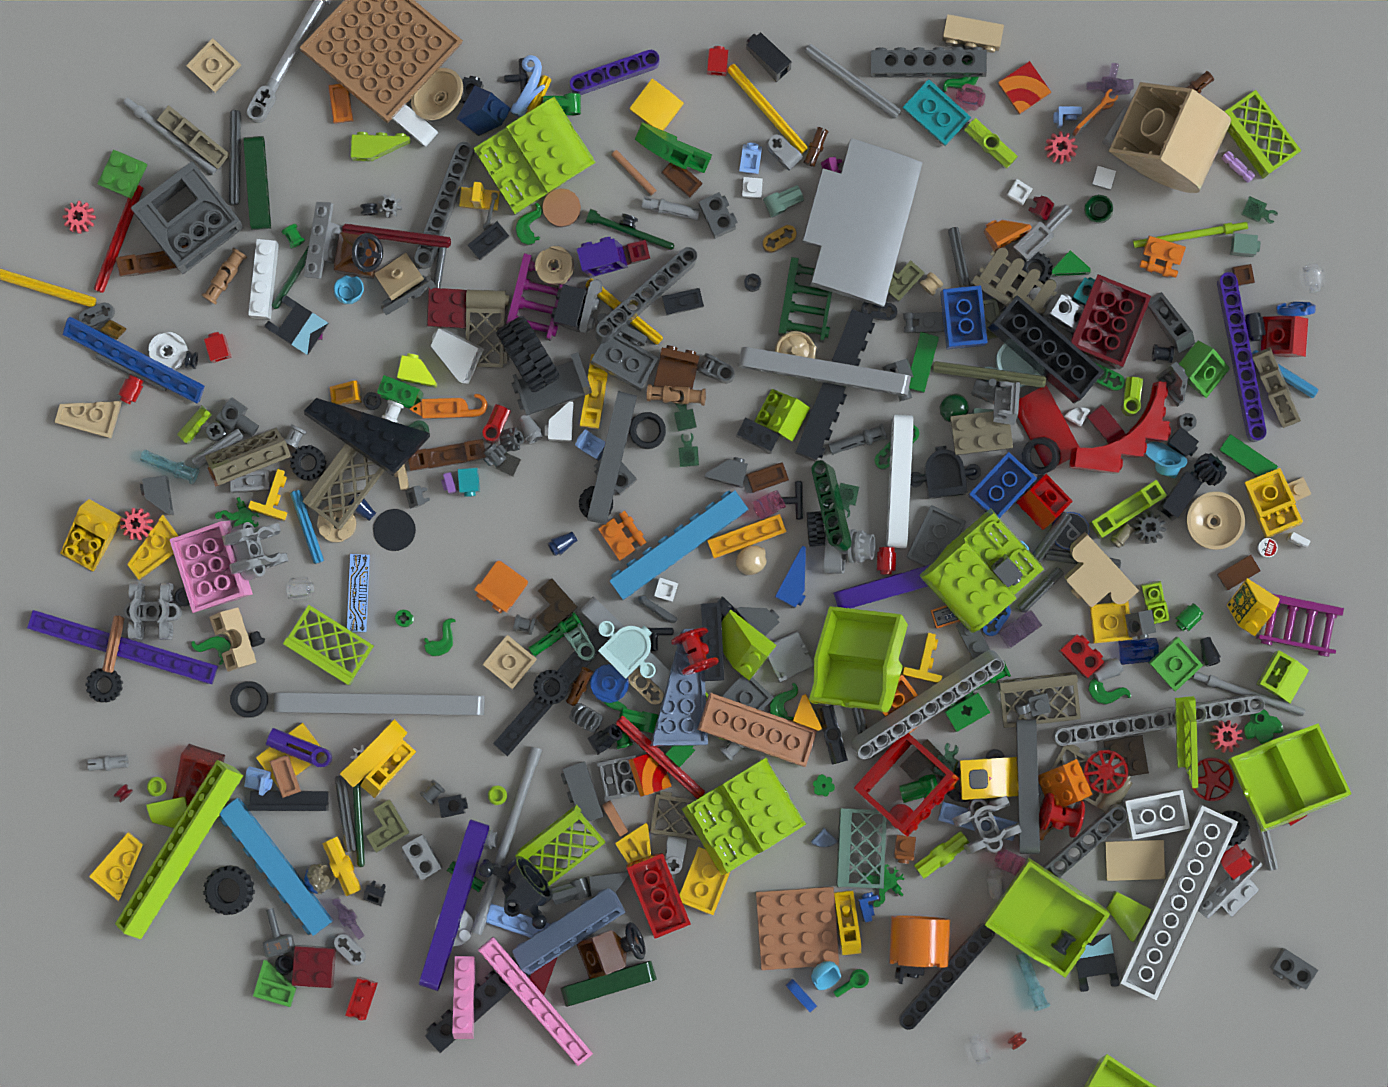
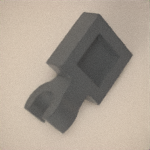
(1037, 705)

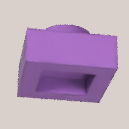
(448, 483)

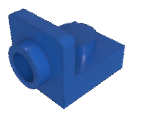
(867, 910)

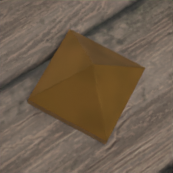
(113, 329)

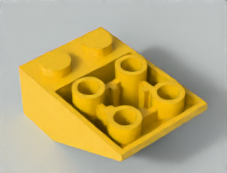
(90, 534)

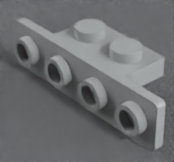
(322, 241)
(1232, 893)

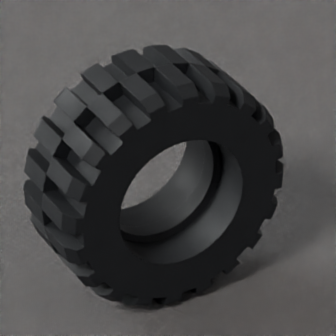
(527, 354)

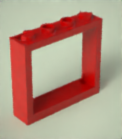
(885, 763)

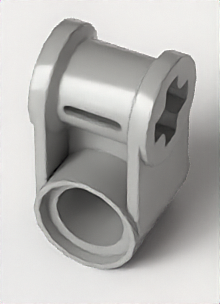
(786, 153)
(675, 851)

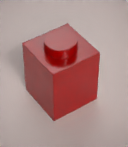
(717, 61)
(217, 347)
(1236, 861)

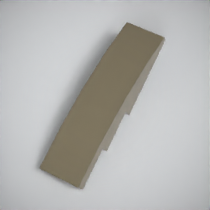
(193, 137)
(1276, 387)

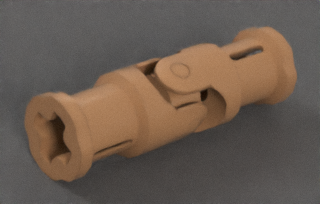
(222, 279)
(674, 394)

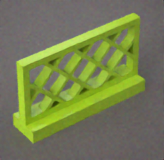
(1249, 146)
(321, 660)
(1187, 737)
(553, 831)

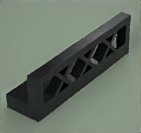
(713, 638)
(297, 802)

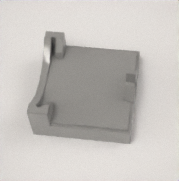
(790, 657)

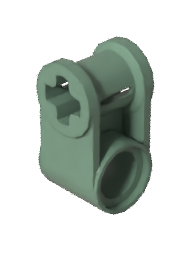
(580, 641)

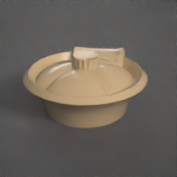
(796, 344)

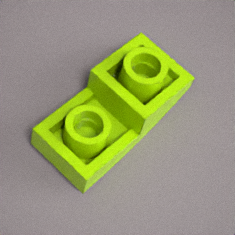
(1155, 601)

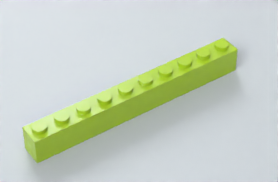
(178, 849)

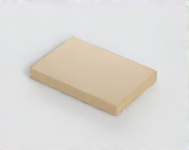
(1134, 860)

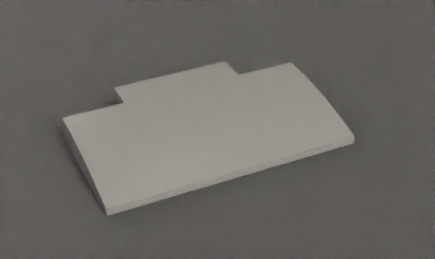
(861, 221)

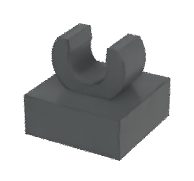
(415, 496)

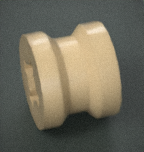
(931, 283)

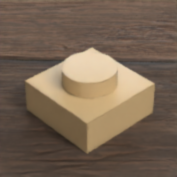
(1299, 489)

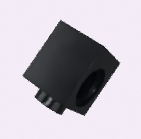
(467, 82)
(1183, 442)
(444, 805)

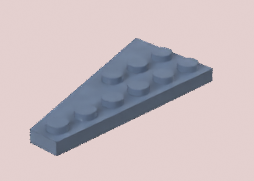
(681, 705)

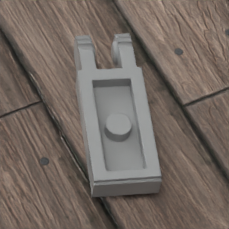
(590, 305)

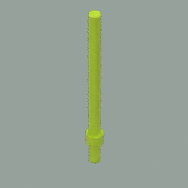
(1227, 228)

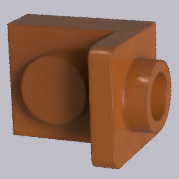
(904, 848)

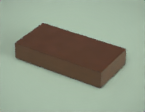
(682, 179)
(767, 477)
(1238, 572)

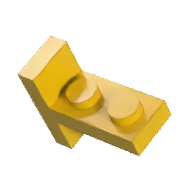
(478, 197)
(273, 499)
(926, 662)

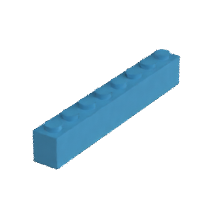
(678, 545)
(275, 866)

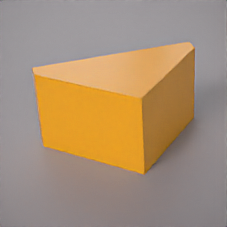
(346, 393)
(805, 714)

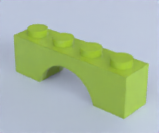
(1127, 509)

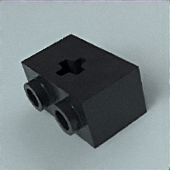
(758, 435)

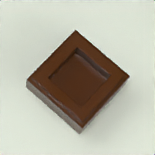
(1244, 274)

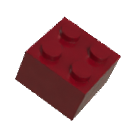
(314, 966)

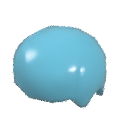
(348, 289)
(825, 975)

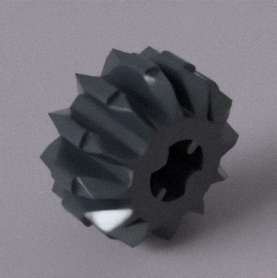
(1210, 469)

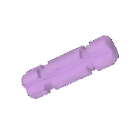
(1238, 166)

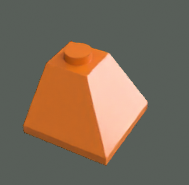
(1005, 232)

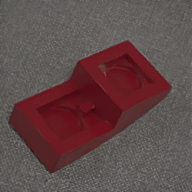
(636, 252)
(1105, 424)

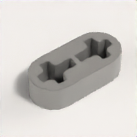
(353, 946)

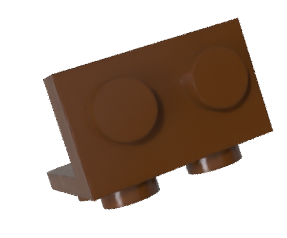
(676, 368)

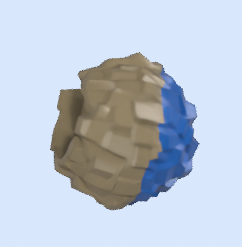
(319, 878)

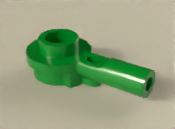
(858, 979)

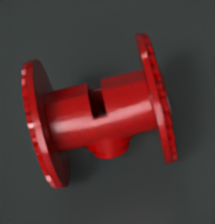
(696, 651)
(1061, 817)

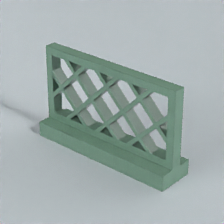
(844, 852)

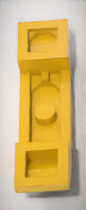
(594, 401)
(373, 753)

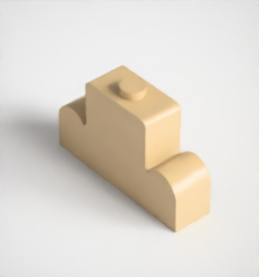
(1097, 574)

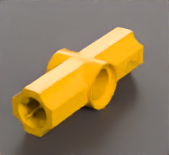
(341, 866)

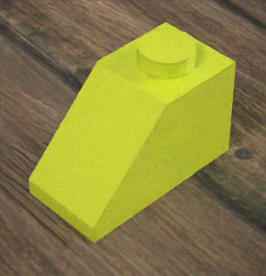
(415, 371)

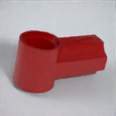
(496, 422)

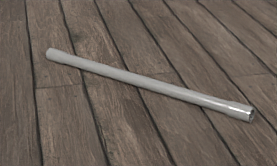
(531, 763)

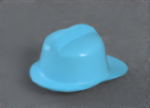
(1166, 460)

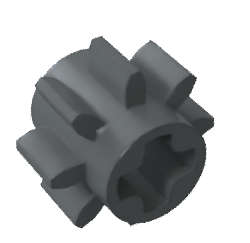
(511, 439)
(494, 455)

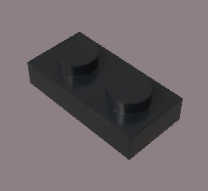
(488, 240)
(683, 301)

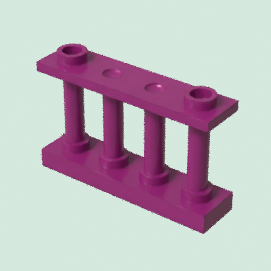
(519, 301)
(1312, 609)

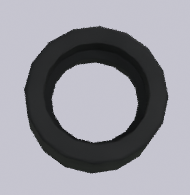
(662, 430)
(1026, 459)
(263, 701)

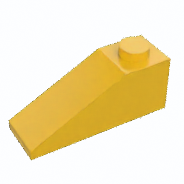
(387, 768)
(847, 923)

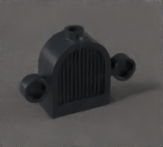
(945, 474)

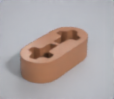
(615, 818)

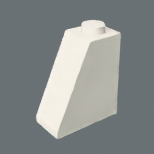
(457, 354)

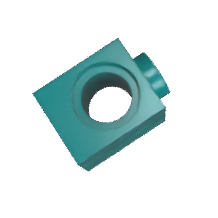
(1078, 296)
(469, 481)

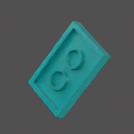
(936, 112)

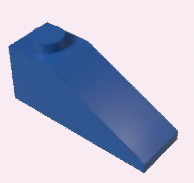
(794, 583)

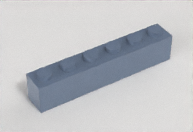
(568, 931)

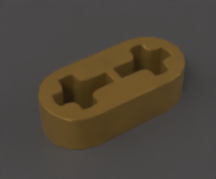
(782, 242)

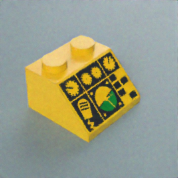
(1252, 606)

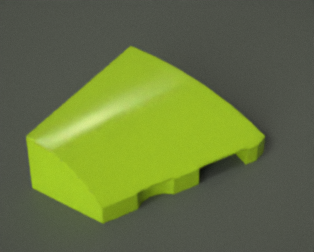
(193, 425)
(167, 811)
(1128, 914)

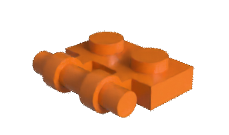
(1165, 251)
(617, 539)

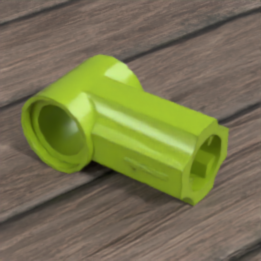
(1132, 394)

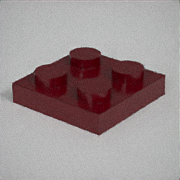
(446, 308)

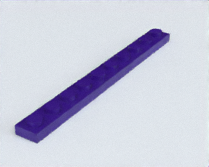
(127, 648)

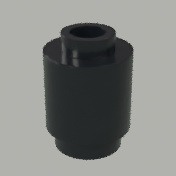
(1255, 326)

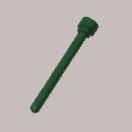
(595, 218)
(290, 281)
(358, 824)

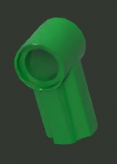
(569, 103)
(642, 720)
(919, 788)

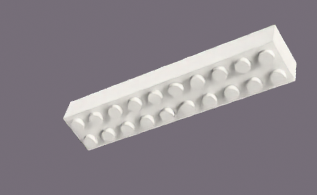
(1178, 902)

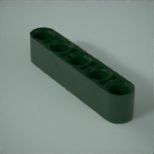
(257, 183)
(836, 512)
(608, 984)

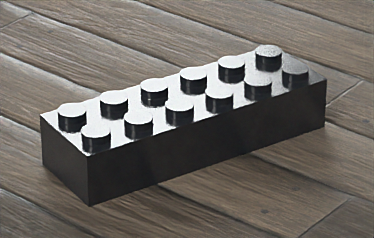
(1045, 349)

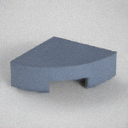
(824, 839)

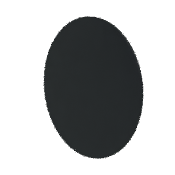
(394, 530)

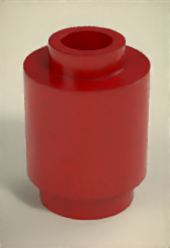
(130, 389)
(886, 560)

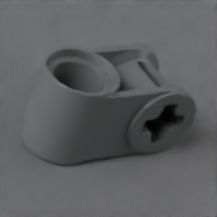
(715, 369)

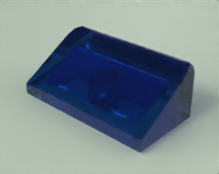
(1138, 650)

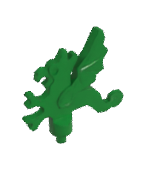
(244, 515)
(890, 881)

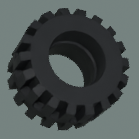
(212, 890)

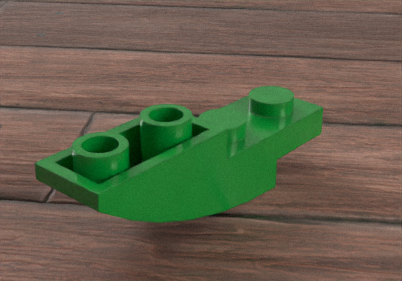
(670, 149)

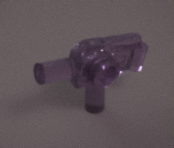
(1118, 85)
(348, 918)

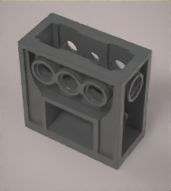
(189, 222)

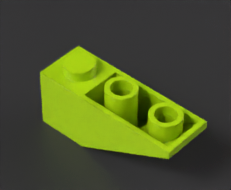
(371, 147)

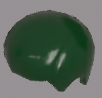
(1098, 209)
(953, 405)

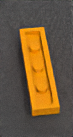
(746, 536)

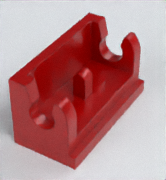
(361, 998)

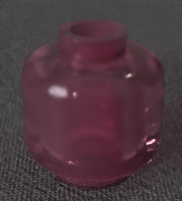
(970, 97)

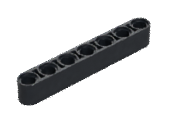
(943, 985)

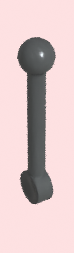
(494, 196)

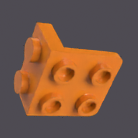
(501, 587)
(1065, 783)

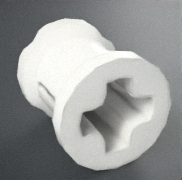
(392, 411)

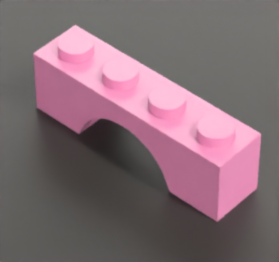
(464, 997)

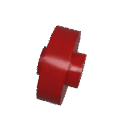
(901, 812)

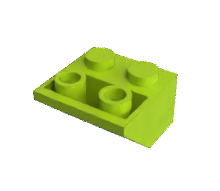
(782, 414)
(1282, 676)

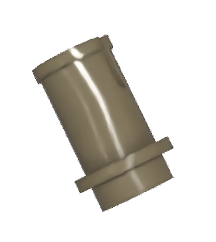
(1122, 535)

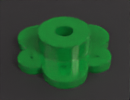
(829, 786)

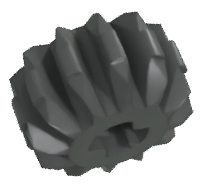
(1146, 521)
(586, 717)

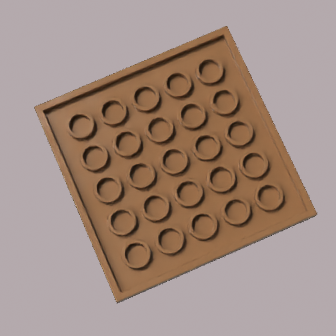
(381, 50)

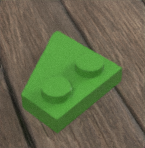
(274, 986)

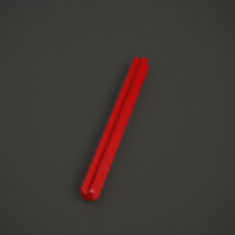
(117, 241)
(661, 758)

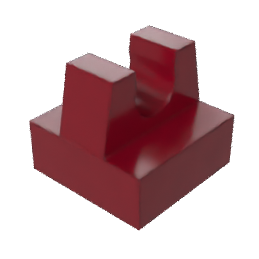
(1043, 207)

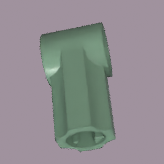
(779, 202)

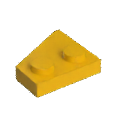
(635, 845)

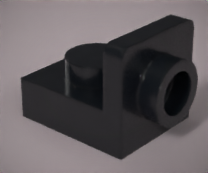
(911, 971)

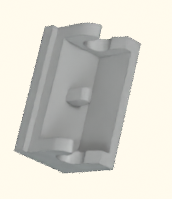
(1006, 403)

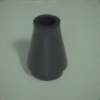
(1210, 654)

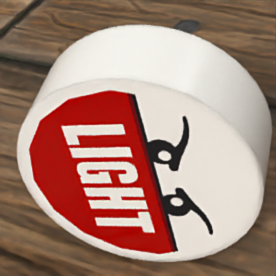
(1267, 547)

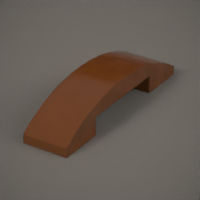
(144, 264)
(447, 455)

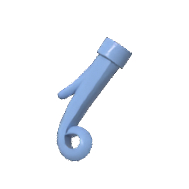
(530, 90)

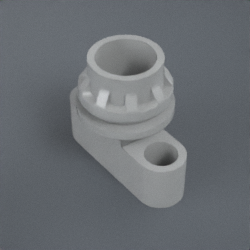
(861, 549)

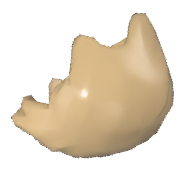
(751, 560)

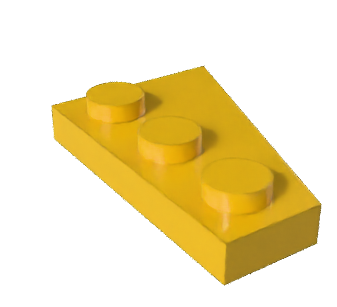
(154, 550)
(117, 866)

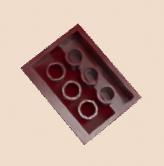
(1110, 321)

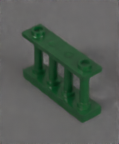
(789, 306)

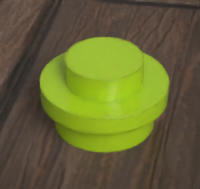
(156, 786)
(497, 795)

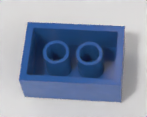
(963, 317)
(1002, 485)

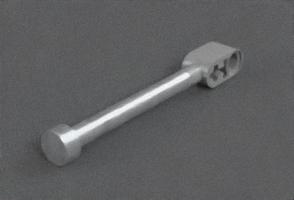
(284, 64)

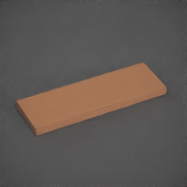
(757, 730)

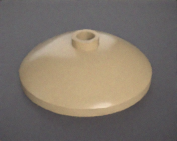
(438, 95)
(1229, 520)

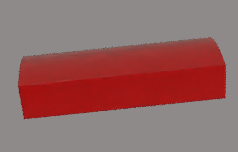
(1043, 418)
(658, 895)

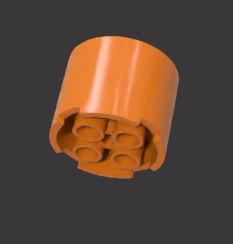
(919, 941)

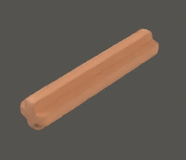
(113, 644)

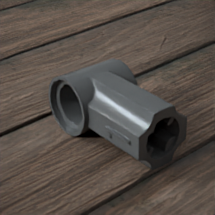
(575, 890)

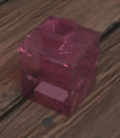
(768, 504)
(1009, 861)

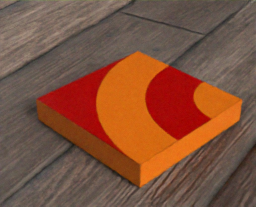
(1024, 87)
(648, 775)

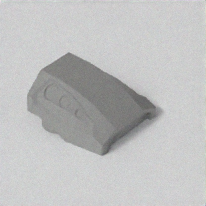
(618, 778)

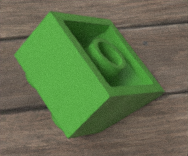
(1203, 368)

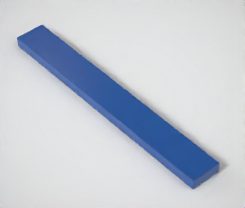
(133, 360)

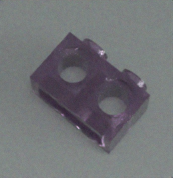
(1019, 629)

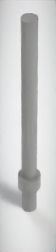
(141, 112)
(1213, 681)

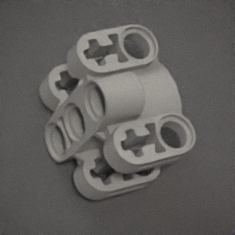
(248, 550)
(136, 626)
(985, 814)

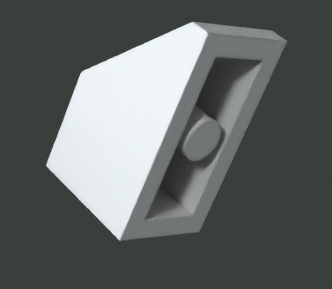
(561, 424)

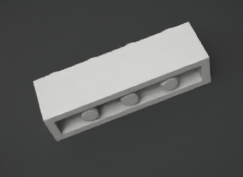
(263, 279)

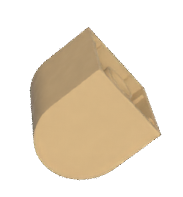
(1171, 135)

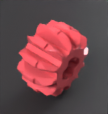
(1064, 154)
(86, 217)
(130, 528)
(1226, 728)

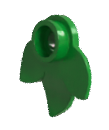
(1262, 730)

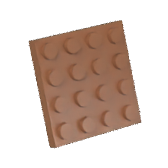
(797, 928)

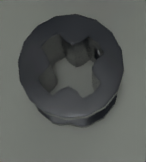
(1162, 353)
(1063, 942)

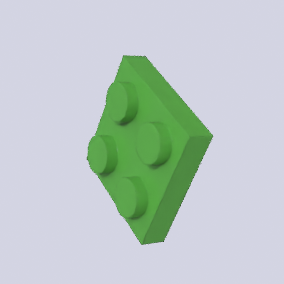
(122, 174)
(1175, 664)

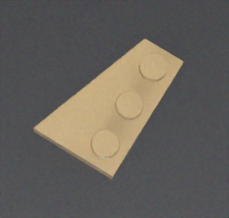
(90, 417)

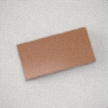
(285, 776)

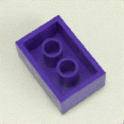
(602, 257)

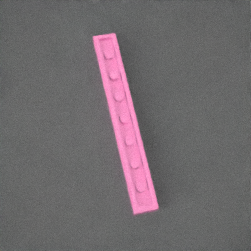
(535, 1001)

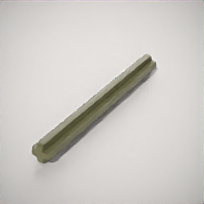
(987, 374)

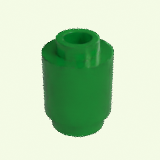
(1189, 617)

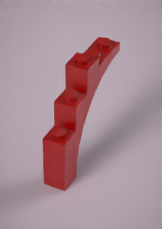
(1132, 444)

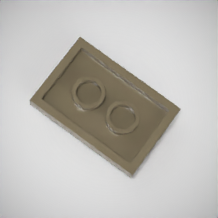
(979, 434)

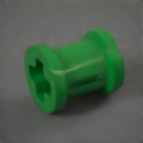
(293, 236)
(407, 622)
(624, 741)

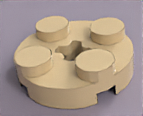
(560, 274)
(336, 535)

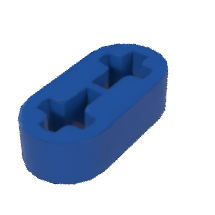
(1000, 622)
(801, 995)

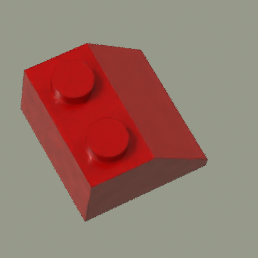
(1285, 335)
(1044, 502)

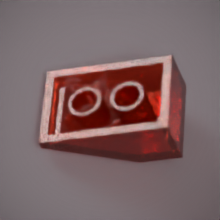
(193, 769)

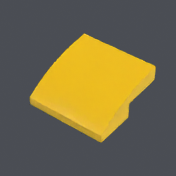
(656, 105)

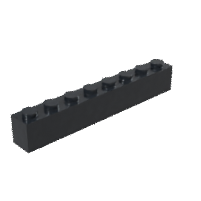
(831, 395)

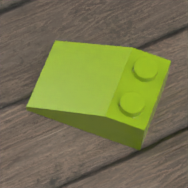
(744, 645)

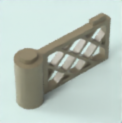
(487, 302)
(668, 796)
(1103, 801)

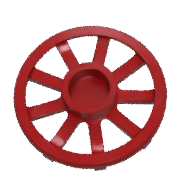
(1105, 771)

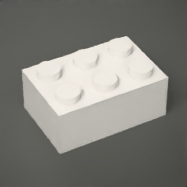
(1156, 814)

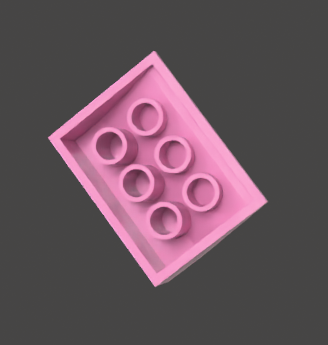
(206, 568)

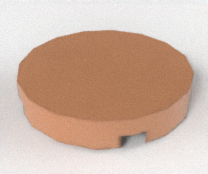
(561, 207)

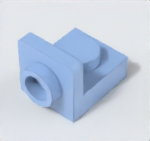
(1069, 112)
(750, 158)
(258, 780)

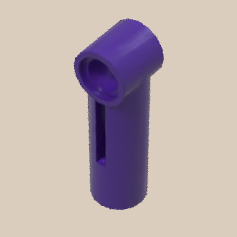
(280, 740)

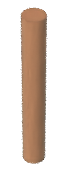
(633, 172)

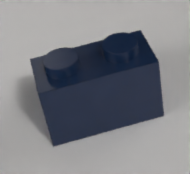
(483, 111)

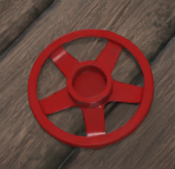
(1212, 779)

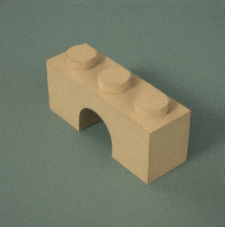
(231, 624)

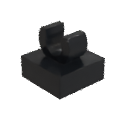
(374, 894)

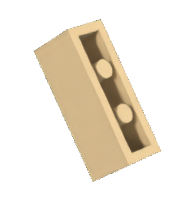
(972, 33)

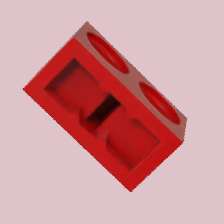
(1078, 659)

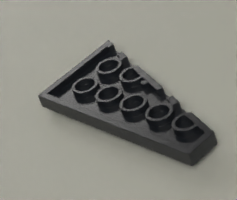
(376, 438)

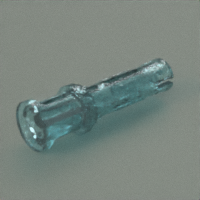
(178, 469)
(1035, 990)

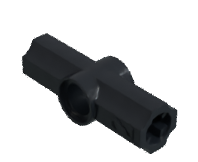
(835, 747)

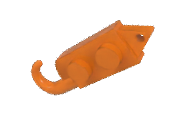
(448, 408)

